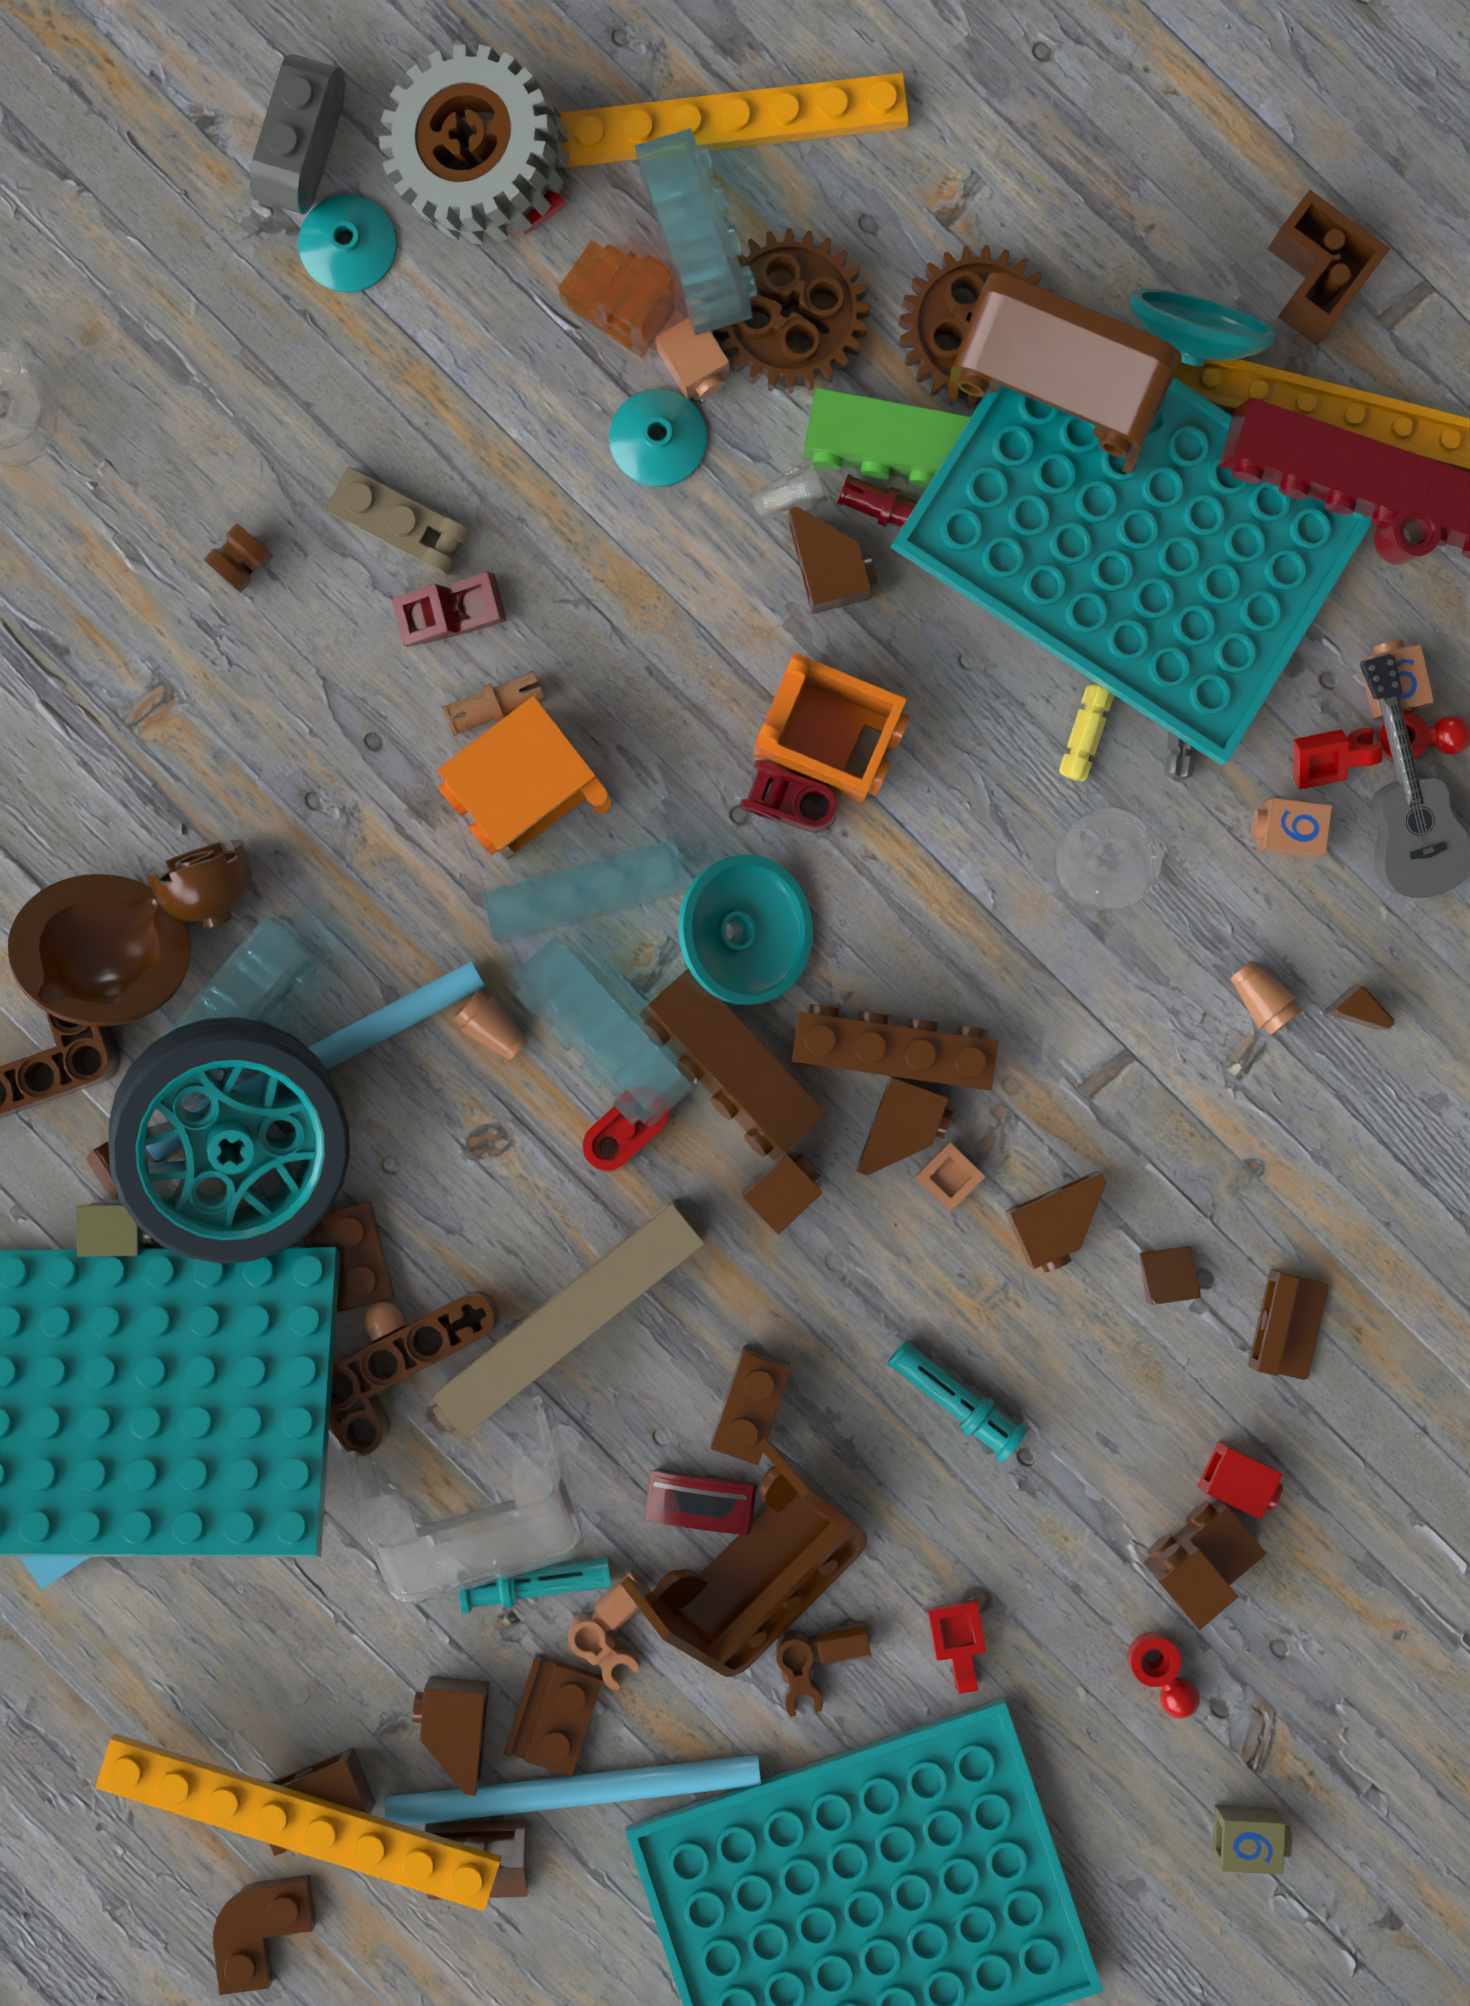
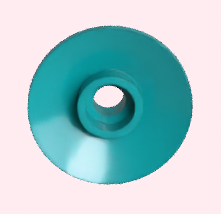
(355, 264)
(662, 461)

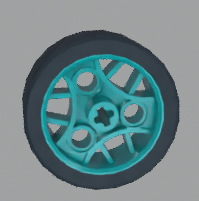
(228, 1141)

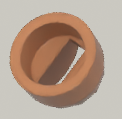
(382, 1319)

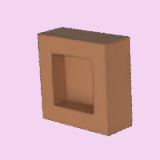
(949, 1176)

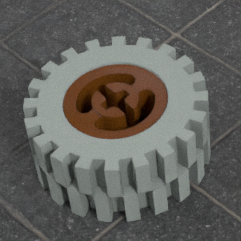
(514, 147)

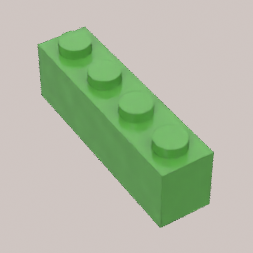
(879, 436)

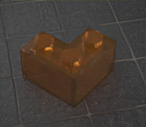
(620, 295)

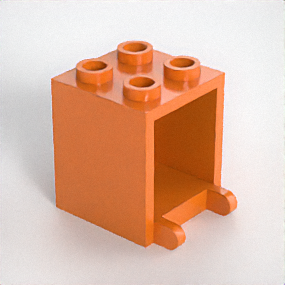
(819, 722)
(519, 780)

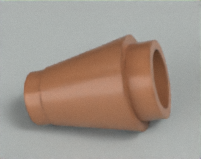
(1265, 998)
(490, 1025)

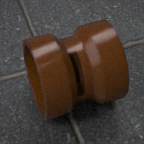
(238, 557)

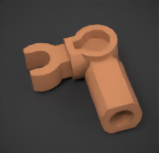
(590, 1636)

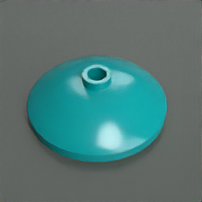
(1201, 326)
(768, 925)

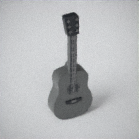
(1419, 839)

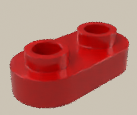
(630, 1139)

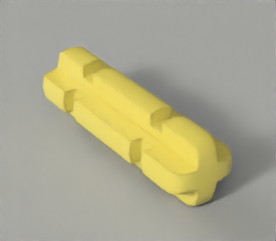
(1086, 733)

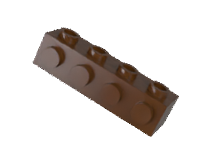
(893, 1050)
(731, 1065)

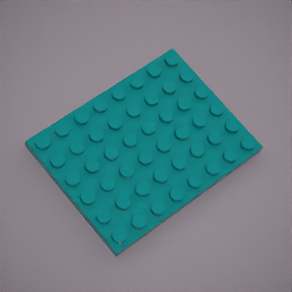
(1146, 582)
(165, 1403)
(871, 1880)

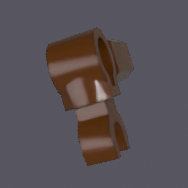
(798, 1652)

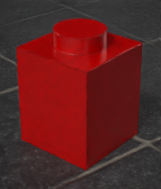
(1241, 1481)

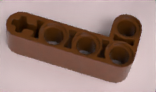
(66, 1063)
(411, 1359)

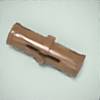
(492, 703)

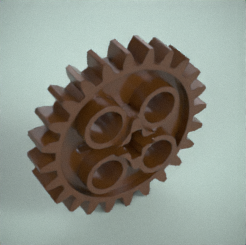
(813, 274)
(938, 313)

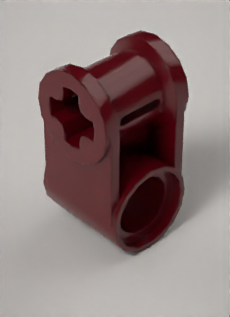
(786, 798)

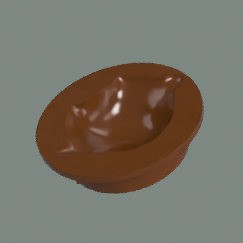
(98, 950)

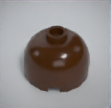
(203, 884)

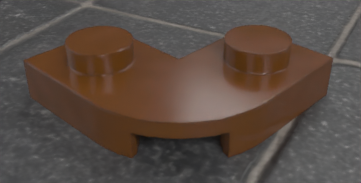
(246, 1923)

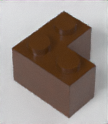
(1332, 257)
(1204, 1561)

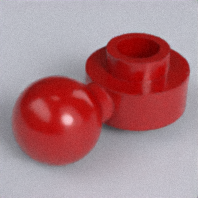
(1448, 735)
(1177, 1695)

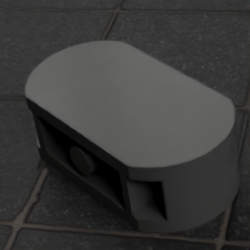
(297, 133)

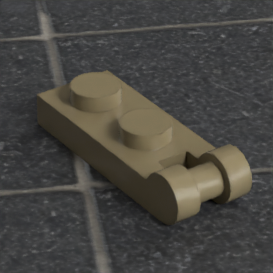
(396, 520)

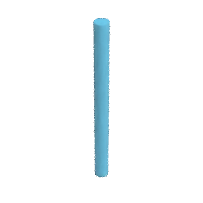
(364, 1034)
(574, 1790)

